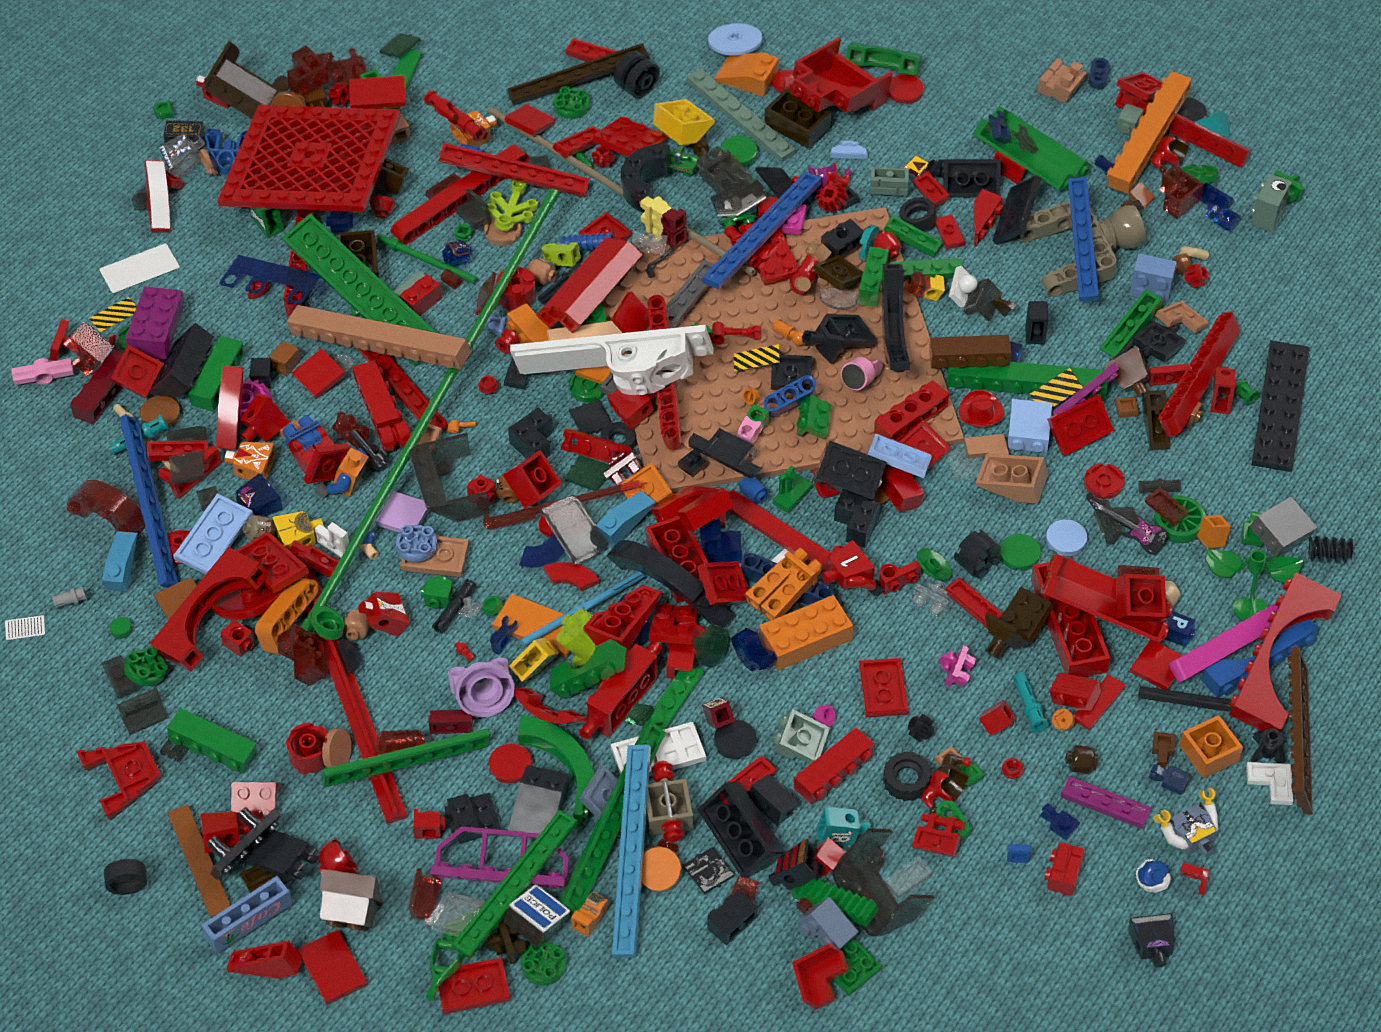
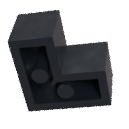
(531, 433)
(859, 515)

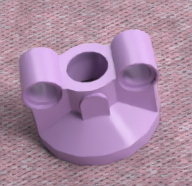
(487, 697)

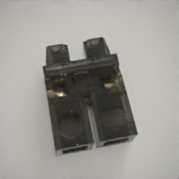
(721, 170)

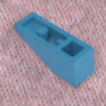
(624, 517)
(120, 561)

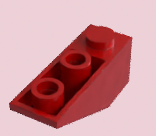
(985, 210)

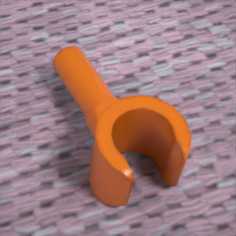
(453, 426)

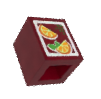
(718, 713)

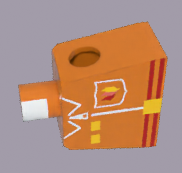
(487, 123)

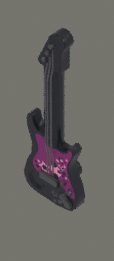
(1149, 536)

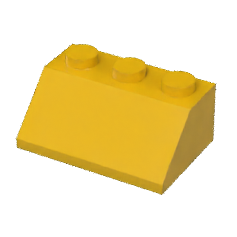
(682, 121)

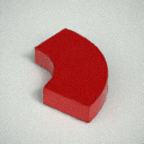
(571, 574)

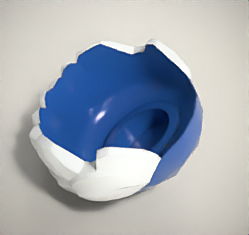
(1153, 876)

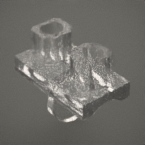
(650, 242)
(939, 603)

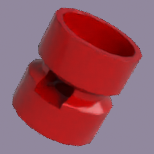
(393, 436)

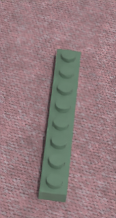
(741, 115)

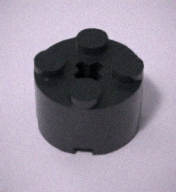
(978, 553)

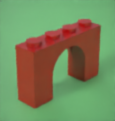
(694, 506)

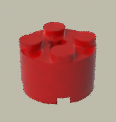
(519, 289)
(306, 746)

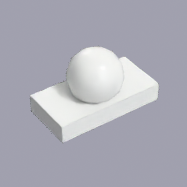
(961, 286)

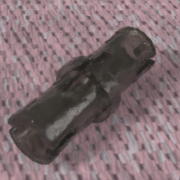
(1166, 485)

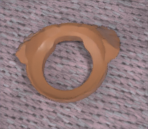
(209, 165)

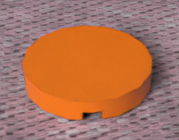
(660, 869)

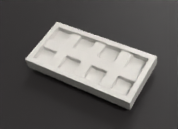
(679, 747)

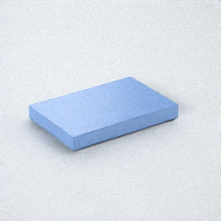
(900, 455)

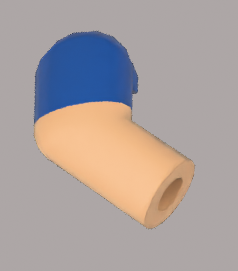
(366, 545)

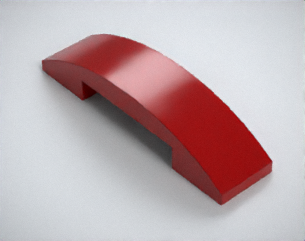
(532, 702)

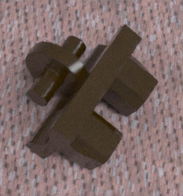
(512, 949)

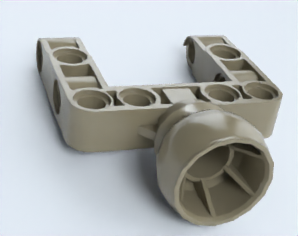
(1121, 229)

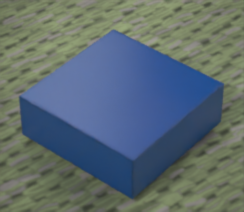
(1018, 853)

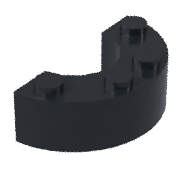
(639, 166)

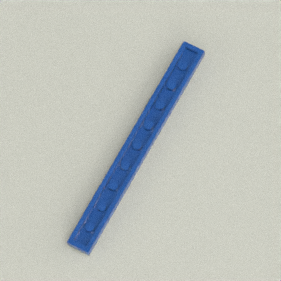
(761, 230)
(149, 502)

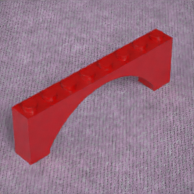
(1256, 700)

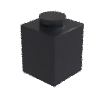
(261, 370)

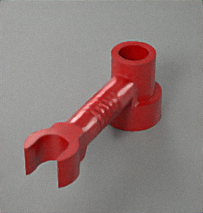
(718, 332)

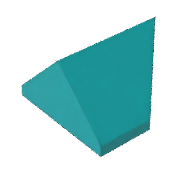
(1217, 123)

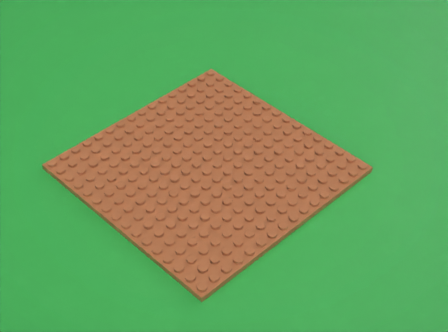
(714, 391)

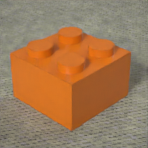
(1211, 746)

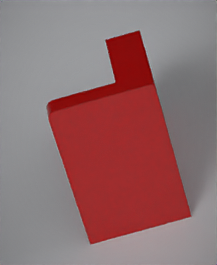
(815, 972)

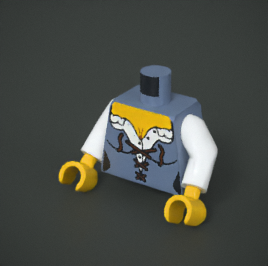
(1193, 827)

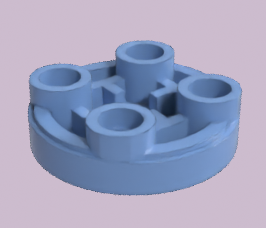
(416, 543)

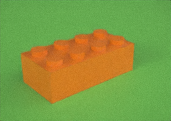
(806, 632)

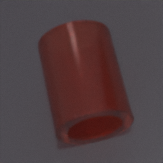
(451, 279)

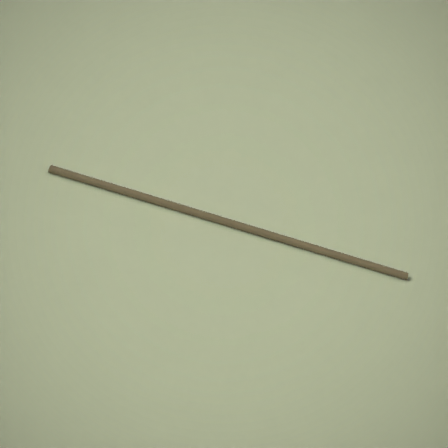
(612, 185)

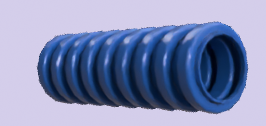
(586, 242)

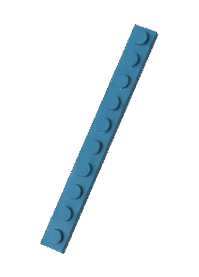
(631, 851)

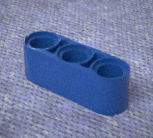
(794, 388)

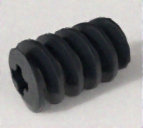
(1330, 549)

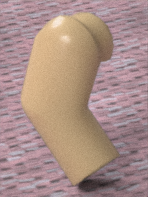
(1195, 252)

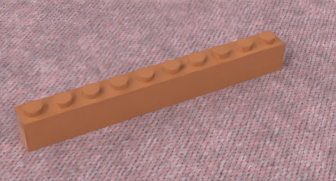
(379, 337)

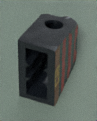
(795, 866)

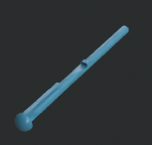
(586, 606)

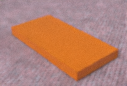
(530, 618)

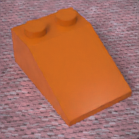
(749, 72)

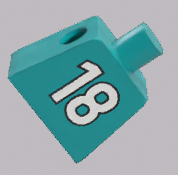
(840, 826)

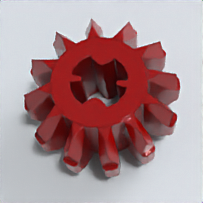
(832, 197)

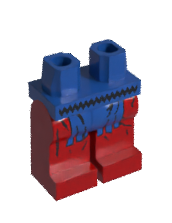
(305, 440)

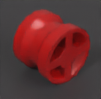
(506, 340)

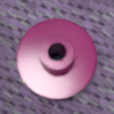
(824, 714)

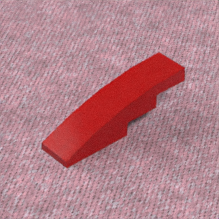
(229, 407)

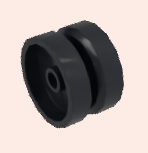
(636, 74)

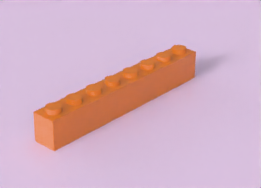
(1149, 132)

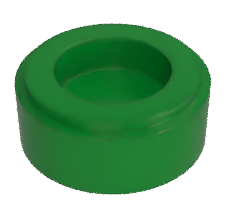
(492, 605)
(120, 627)

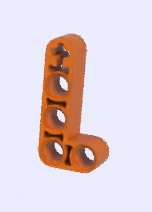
(284, 613)

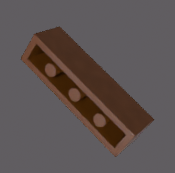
(970, 351)

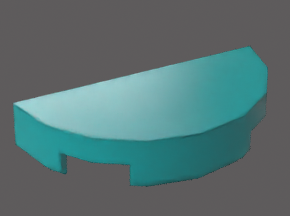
(867, 241)

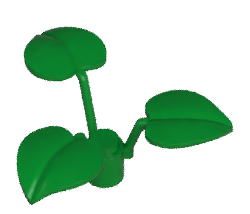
(1225, 563)

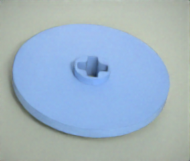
(735, 39)

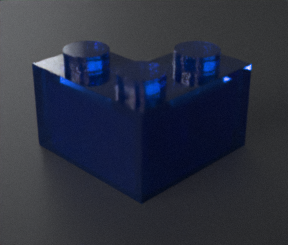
(720, 545)

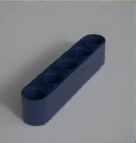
(761, 566)

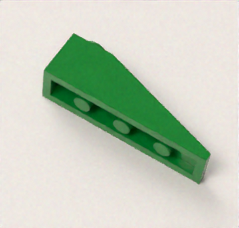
(1134, 321)

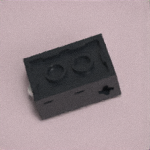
(849, 470)

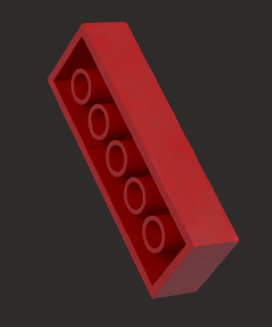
(1073, 633)

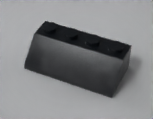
(183, 362)
(741, 829)

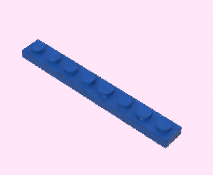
(1083, 239)

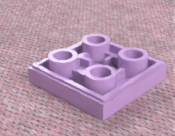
(401, 511)

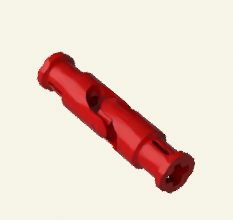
(453, 114)

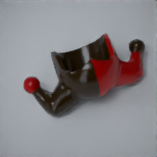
(1170, 151)
(946, 781)

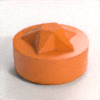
(1063, 719)

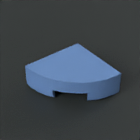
(496, 324)

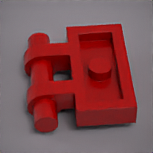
(936, 840)

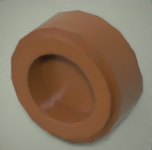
(1183, 260)

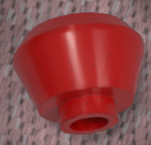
(382, 206)

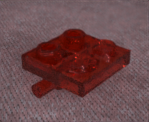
(347, 69)

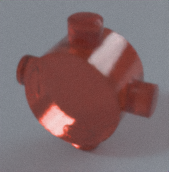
(803, 905)

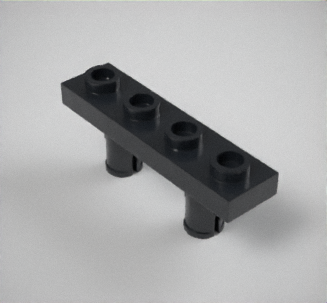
(229, 856)

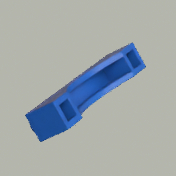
(1225, 674)

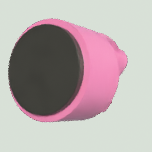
(860, 372)

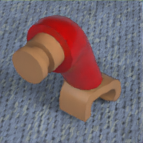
(804, 276)

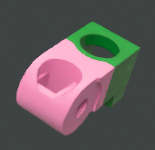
(753, 424)

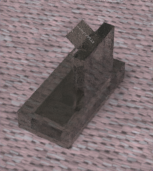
(1110, 528)

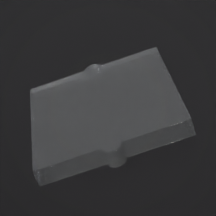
(962, 466)

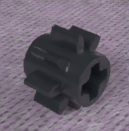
(921, 727)

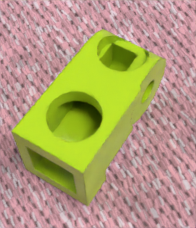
(562, 254)

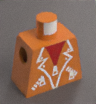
(252, 459)

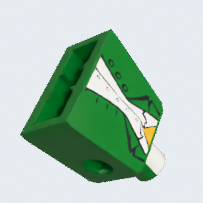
(260, 217)

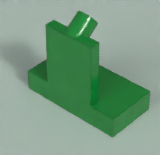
(791, 490)

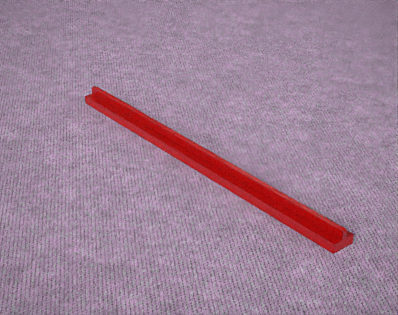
(359, 722)

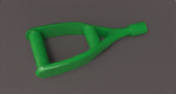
(441, 973)

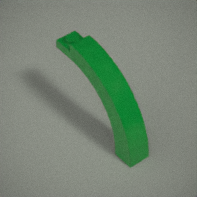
(564, 747)

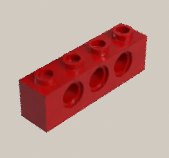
(916, 407)

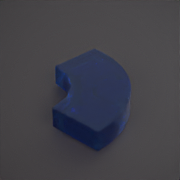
(542, 554)

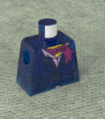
(259, 497)

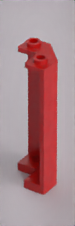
(589, 284)
(1095, 595)

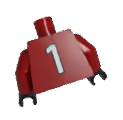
(851, 569)

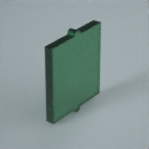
(399, 45)
(587, 473)

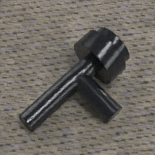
(377, 460)

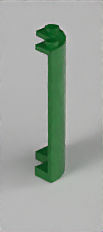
(1051, 160)

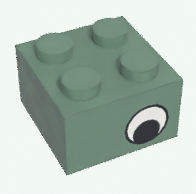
(1270, 202)

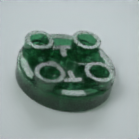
(712, 646)

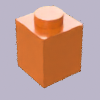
(1213, 531)

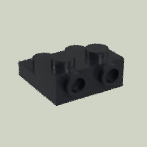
(471, 812)

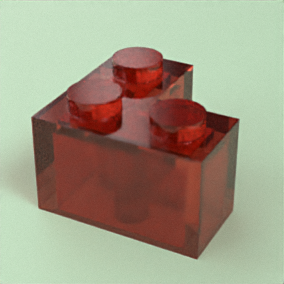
(307, 72)
(1180, 191)
(89, 348)
(306, 651)

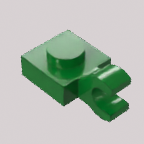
(1248, 536)

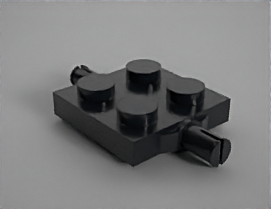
(1159, 340)

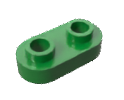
(946, 806)

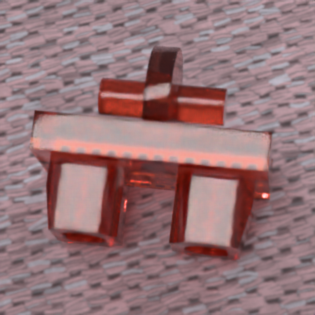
(346, 424)

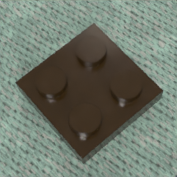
(838, 272)

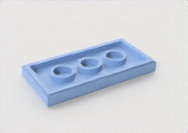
(212, 534)

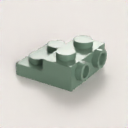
(800, 737)

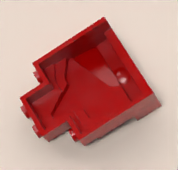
(830, 79)

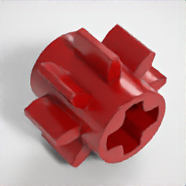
(339, 94)
(602, 156)
(1196, 275)

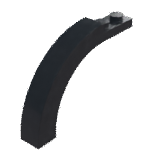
(892, 318)
(648, 561)

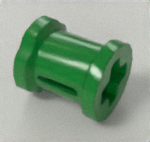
(1242, 387)

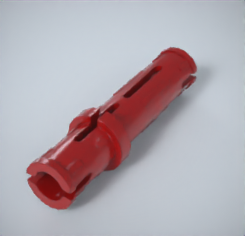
(734, 236)

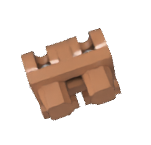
(1061, 80)

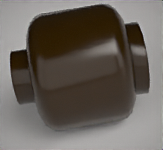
(1081, 759)

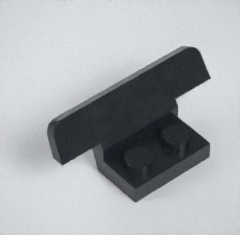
(728, 451)

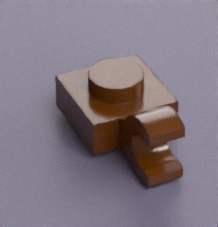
(1164, 746)

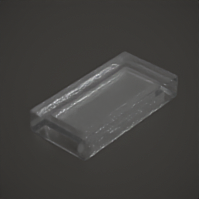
(908, 877)

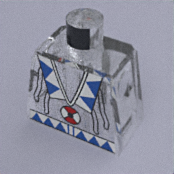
(181, 154)

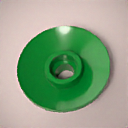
(934, 564)

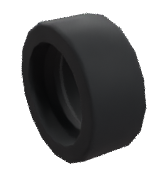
(919, 204)
(117, 878)

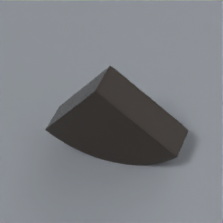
(1003, 306)

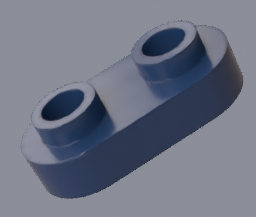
(1098, 73)

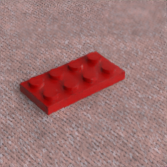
(775, 257)
(277, 561)

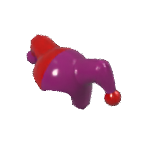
(828, 174)

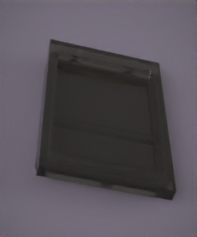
(574, 529)

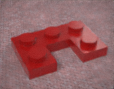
(663, 624)

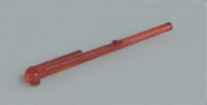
(530, 513)

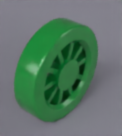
(1191, 522)

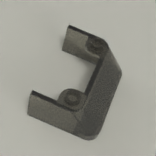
(435, 460)
(859, 874)

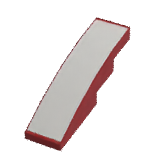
(157, 196)

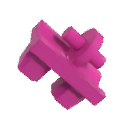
(955, 663)

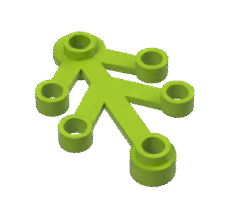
(505, 221)

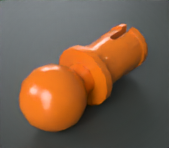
(789, 332)

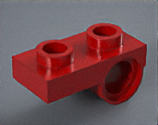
(894, 578)

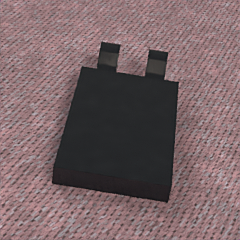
(281, 855)

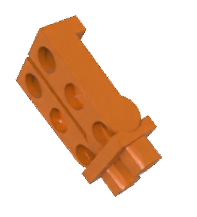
(783, 584)

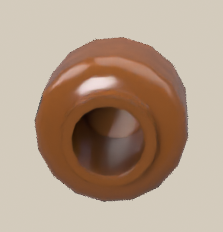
(504, 490)

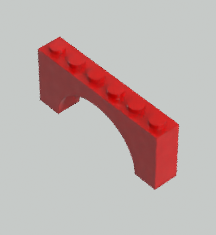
(228, 574)

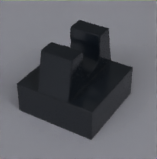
(692, 463)

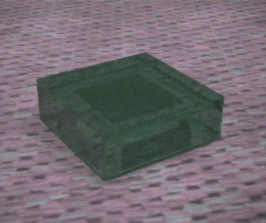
(639, 714)

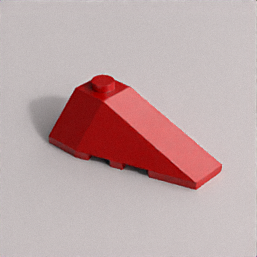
(623, 620)

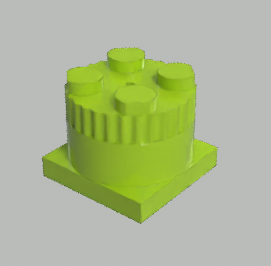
(575, 638)

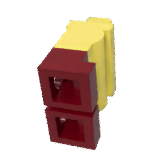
(664, 220)

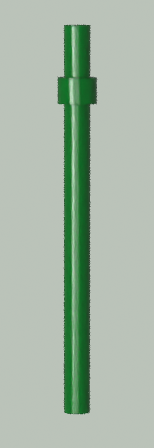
(395, 245)

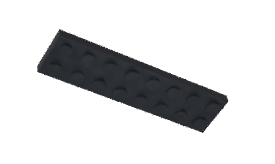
(1280, 406)

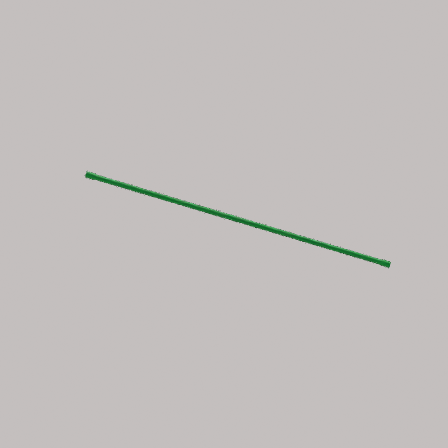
(432, 407)

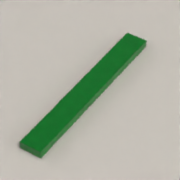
(405, 758)
(514, 884)

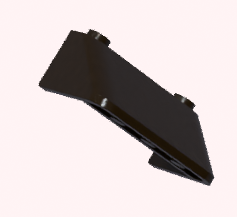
(240, 86)

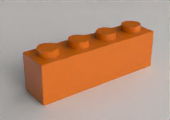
(527, 325)

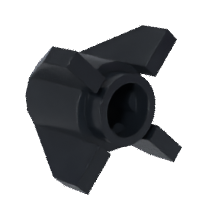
(1270, 745)

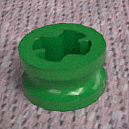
(463, 232)

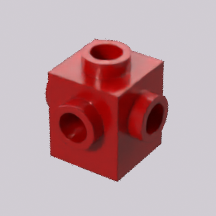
(483, 484)

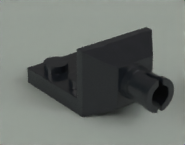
(838, 332)

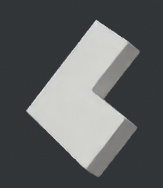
(332, 538)
(1274, 775)

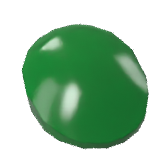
(327, 622)

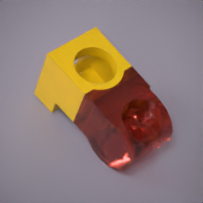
(925, 286)

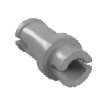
(69, 597)

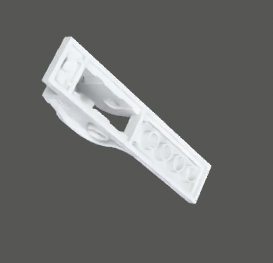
(633, 373)

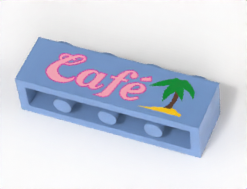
(246, 914)

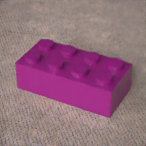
(155, 321)

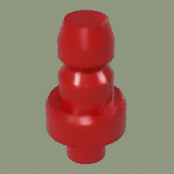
(462, 648)

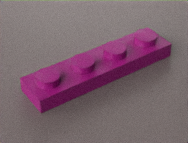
(1093, 386)
(1106, 802)

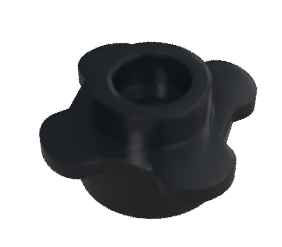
(934, 167)

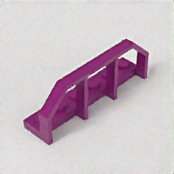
(488, 874)

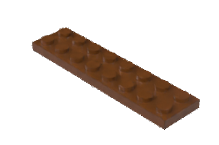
(1301, 731)

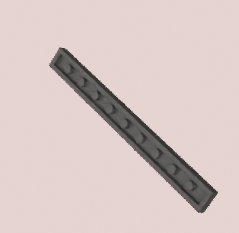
(677, 309)

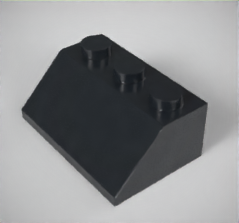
(970, 176)

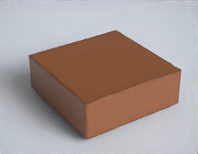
(1126, 407)

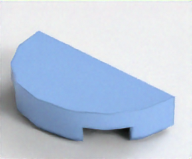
(849, 150)

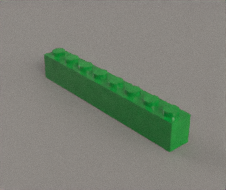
(1018, 377)

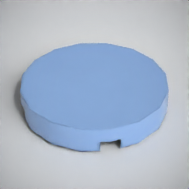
(1066, 537)

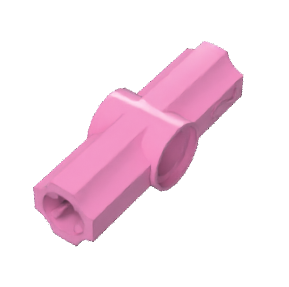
(42, 371)

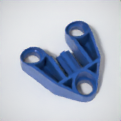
(222, 156)

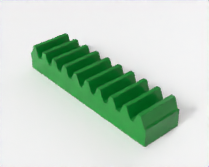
(852, 906)

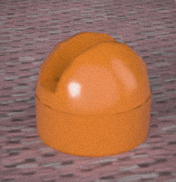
(748, 395)

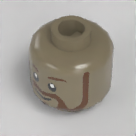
(257, 526)

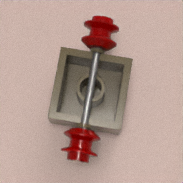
(668, 804)

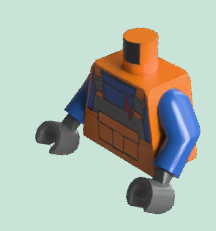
(347, 475)

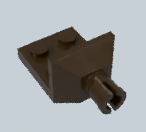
(1018, 623)

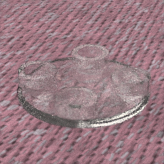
(838, 298)

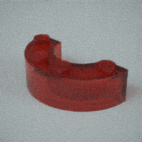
(107, 503)

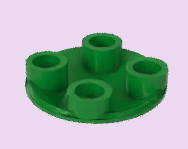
(742, 218)

